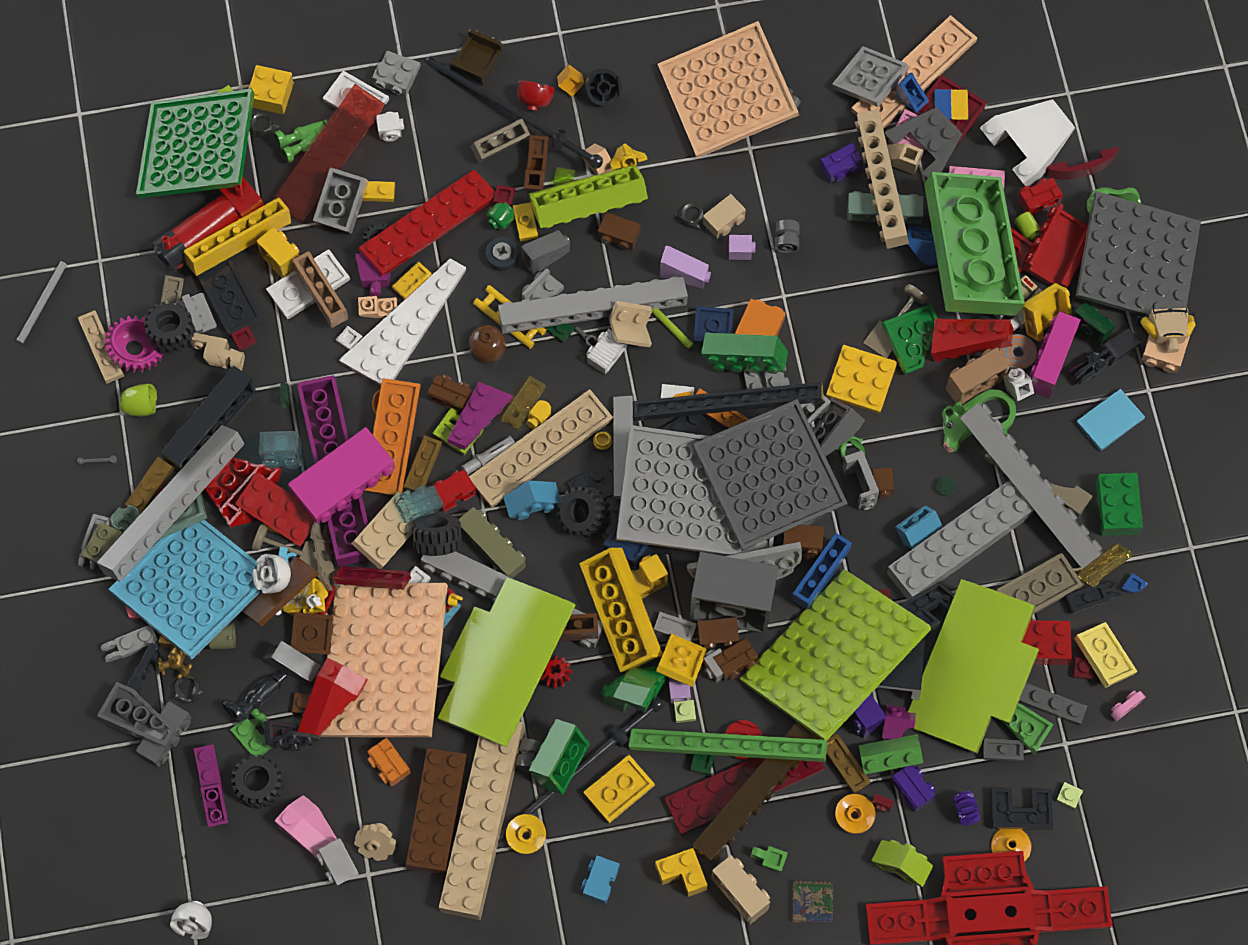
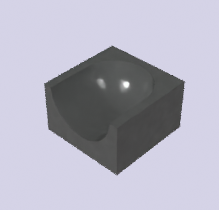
(734, 589)

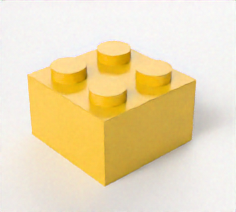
(271, 89)
(278, 252)

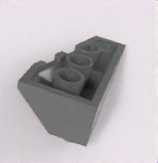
(132, 715)

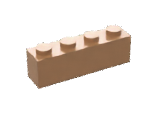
(320, 289)

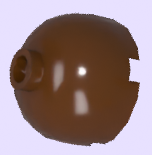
(487, 344)

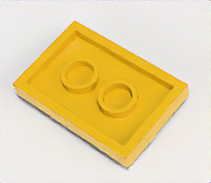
(681, 660)
(619, 789)

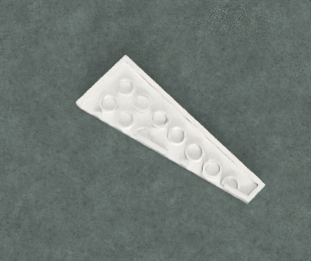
(395, 337)

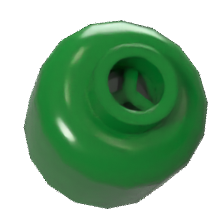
(500, 216)

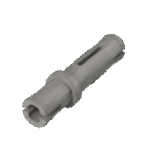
(485, 457)

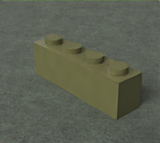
(491, 543)

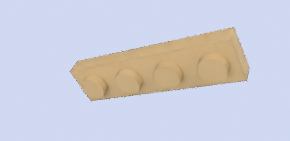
(96, 337)

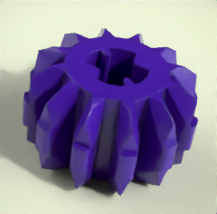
(966, 808)

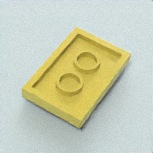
(1105, 654)

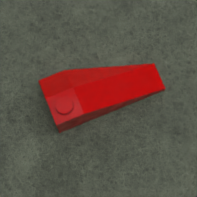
(331, 693)

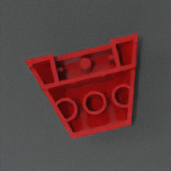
(231, 483)

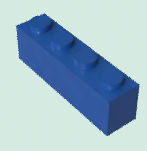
(821, 571)

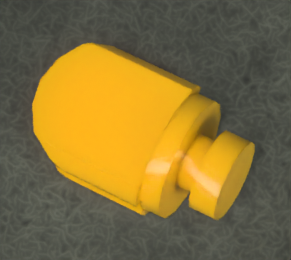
(538, 414)

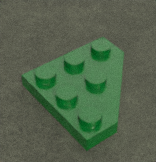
(911, 337)

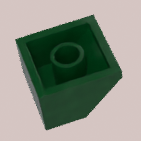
(1093, 325)

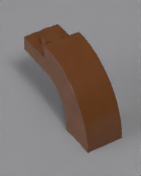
(537, 162)

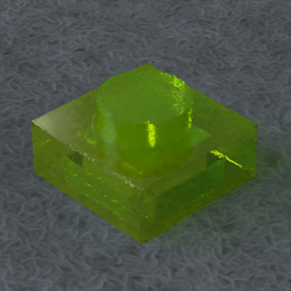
(563, 176)

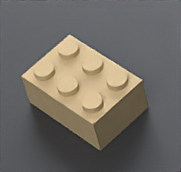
(741, 889)

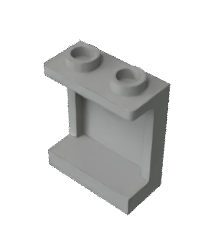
(858, 464)

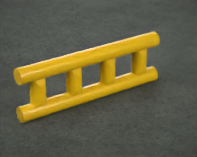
(483, 306)

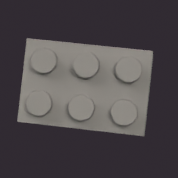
(340, 200)

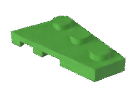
(1029, 727)

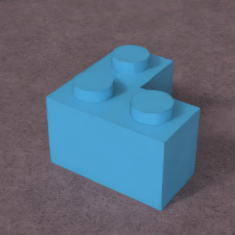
(532, 497)

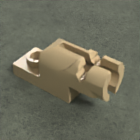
(217, 351)

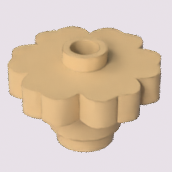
(375, 841)

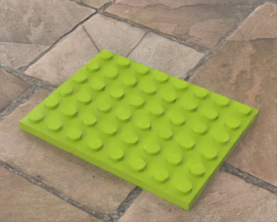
(835, 654)

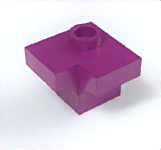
(897, 722)

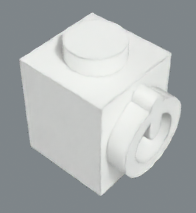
(389, 126)
(1018, 384)

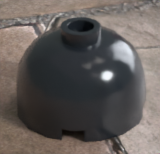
(603, 87)

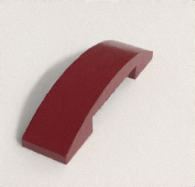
(1063, 172)

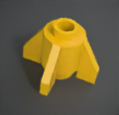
(626, 156)

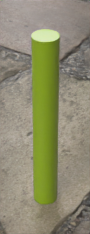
(672, 328)

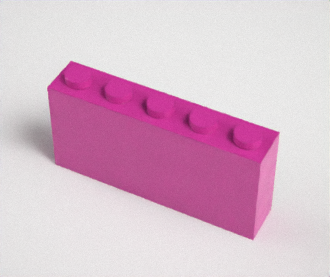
(342, 476)

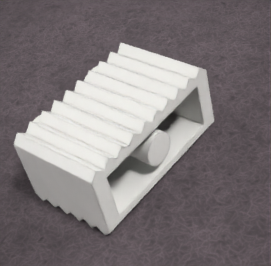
(605, 352)

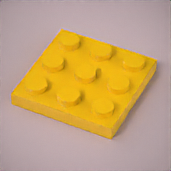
(861, 379)

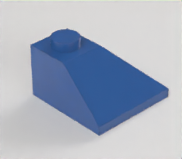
(922, 244)

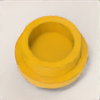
(602, 440)

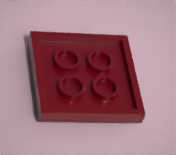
(975, 105)

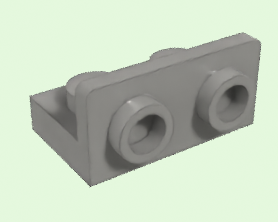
(542, 286)

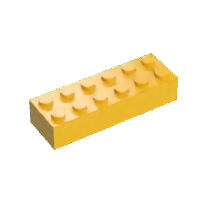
(621, 609)

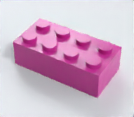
(1053, 353)

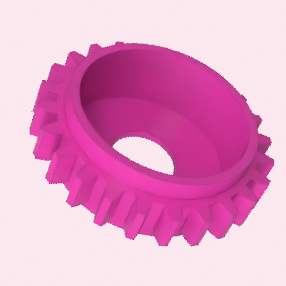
(124, 333)

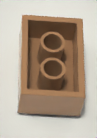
(977, 376)

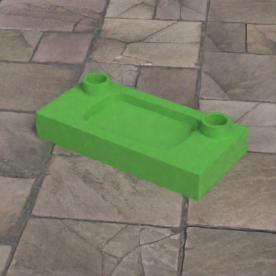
(974, 244)

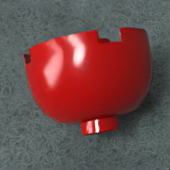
(534, 95)

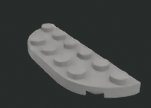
(783, 556)

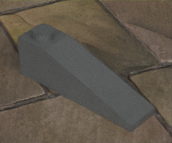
(836, 425)

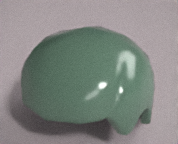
(124, 518)

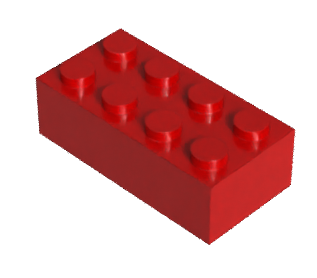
(1051, 639)

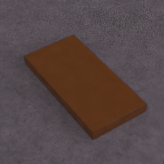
(266, 605)

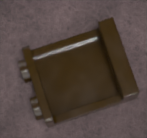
(477, 57)

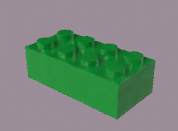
(745, 352)

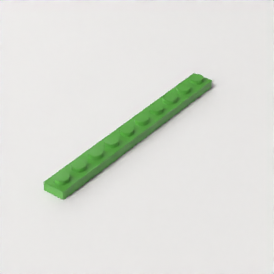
(728, 745)

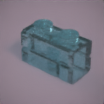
(419, 503)

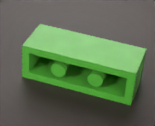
(891, 754)

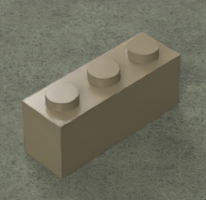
(500, 140)

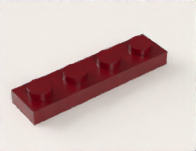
(372, 577)

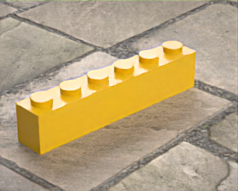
(236, 236)

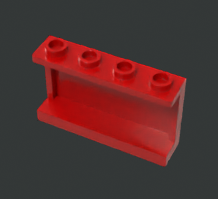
(1057, 248)

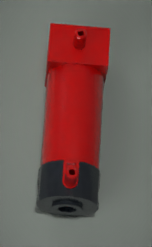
(224, 210)

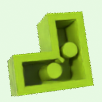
(903, 861)

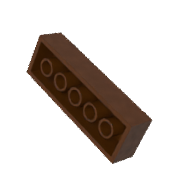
(436, 812)

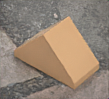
(596, 149)

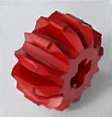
(557, 678)

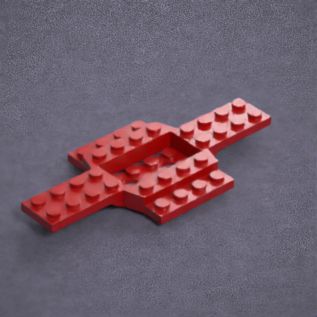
(988, 886)

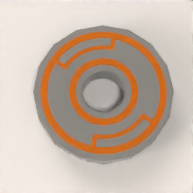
(1028, 348)

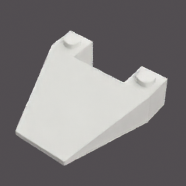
(1037, 131)

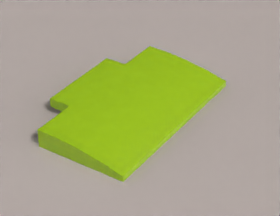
(502, 660)
(975, 667)

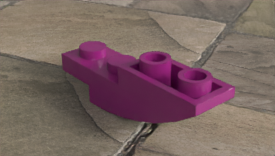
(211, 785)

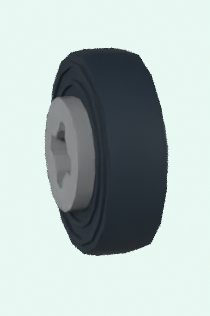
(503, 260)

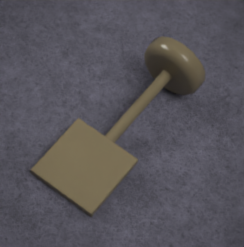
(877, 338)
(308, 553)

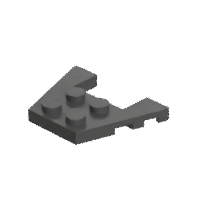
(934, 133)

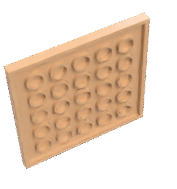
(728, 89)

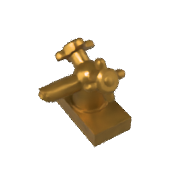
(175, 659)

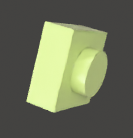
(684, 711)
(1069, 795)

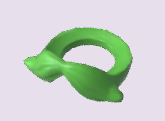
(855, 441)

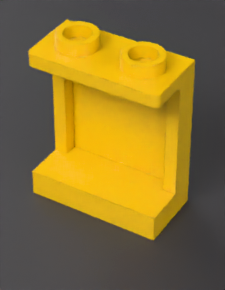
(1043, 307)

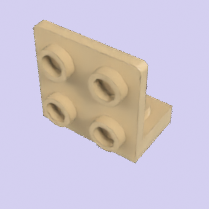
(629, 323)

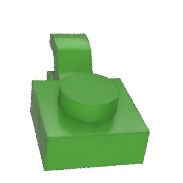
(772, 858)

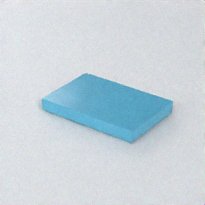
(1110, 420)

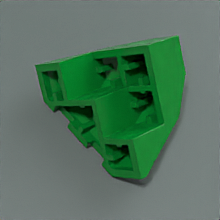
(634, 688)

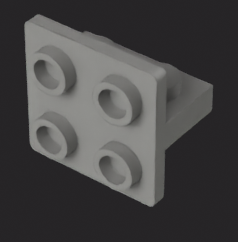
(199, 311)

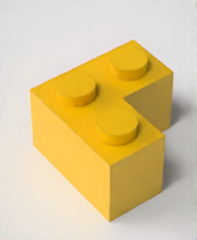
(650, 576)
(683, 866)

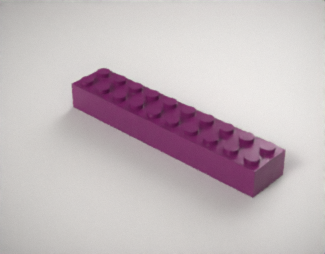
(326, 433)

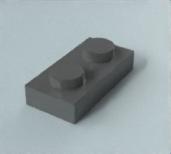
(1003, 750)

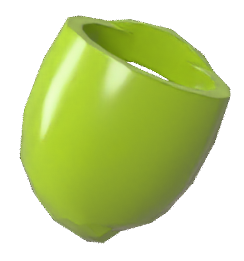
(136, 400)

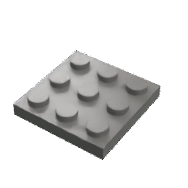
(870, 76)

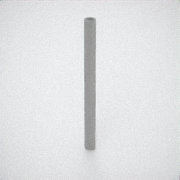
(41, 302)

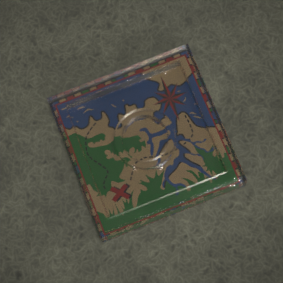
(813, 901)

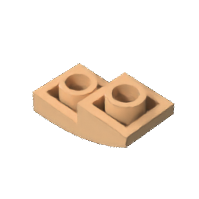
(376, 308)

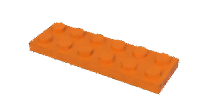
(394, 430)

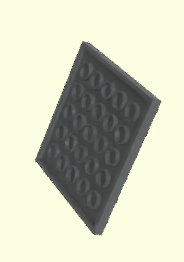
(1137, 256)
(769, 474)

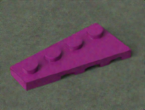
(479, 411)

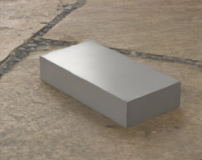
(669, 624)

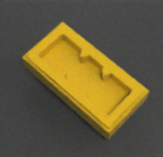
(525, 221)
(411, 280)

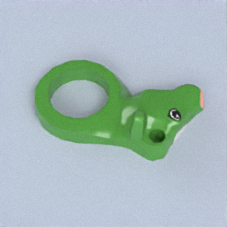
(955, 429)

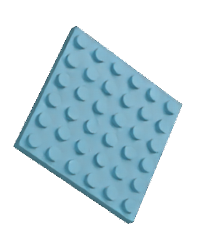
(190, 586)

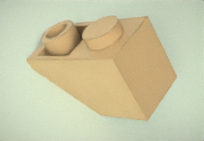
(905, 157)

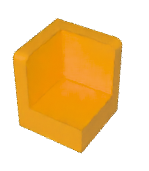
(570, 80)

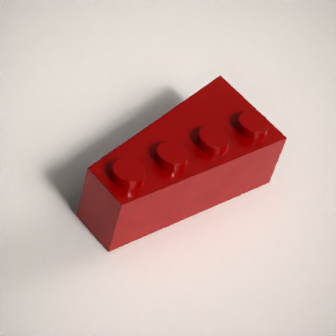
(969, 336)

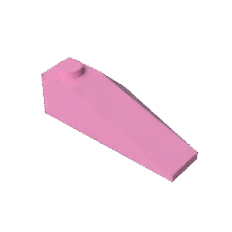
(305, 825)

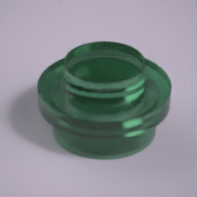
(946, 486)

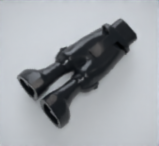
(254, 697)

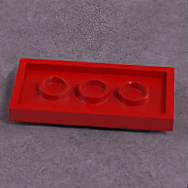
(276, 509)

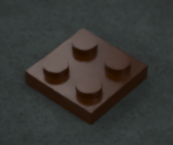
(312, 633)

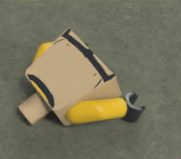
(1168, 326)

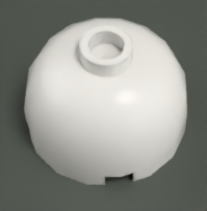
(271, 573)
(192, 919)

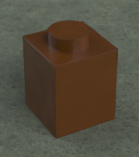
(884, 482)

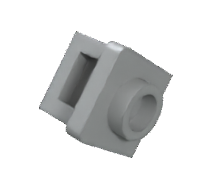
(712, 669)

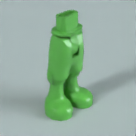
(305, 134)

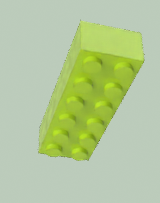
(588, 196)

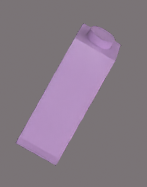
(682, 265)

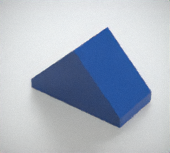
(911, 93)

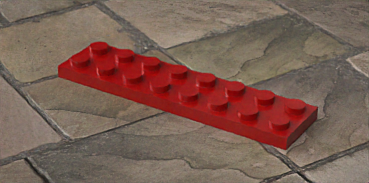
(427, 223)

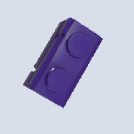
(841, 163)
(913, 787)

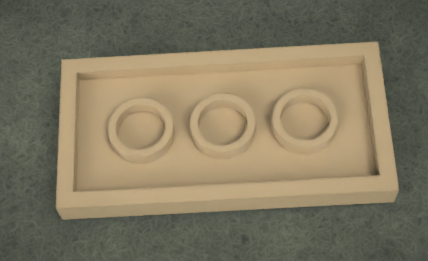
(384, 534)

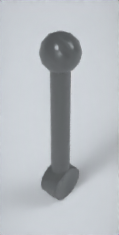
(113, 459)

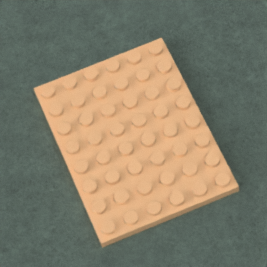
(395, 645)

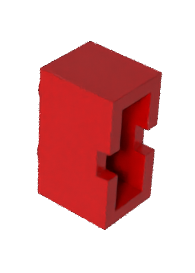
(455, 488)

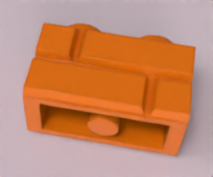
(388, 762)

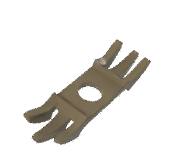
(322, 543)

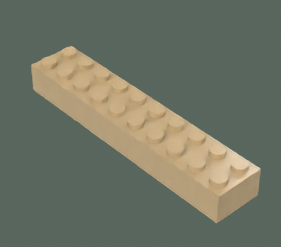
(480, 827)

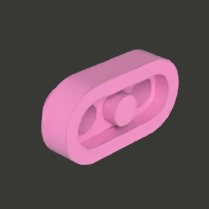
(1133, 700)

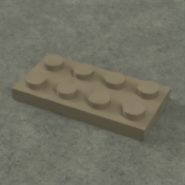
(1044, 583)

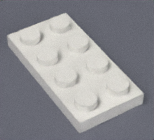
(291, 293)

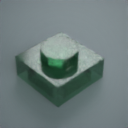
(283, 395)

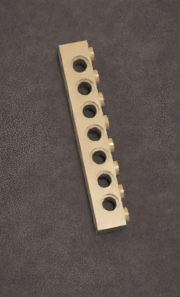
(895, 235)

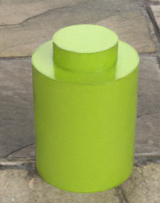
(1028, 226)

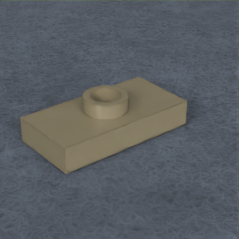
(172, 289)

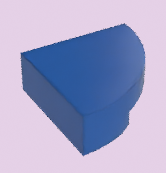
(1134, 584)

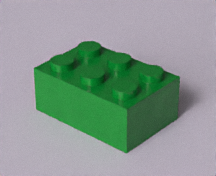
(1119, 504)
(559, 756)

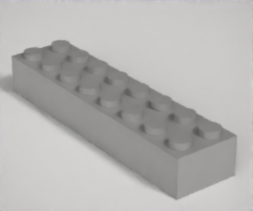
(960, 540)

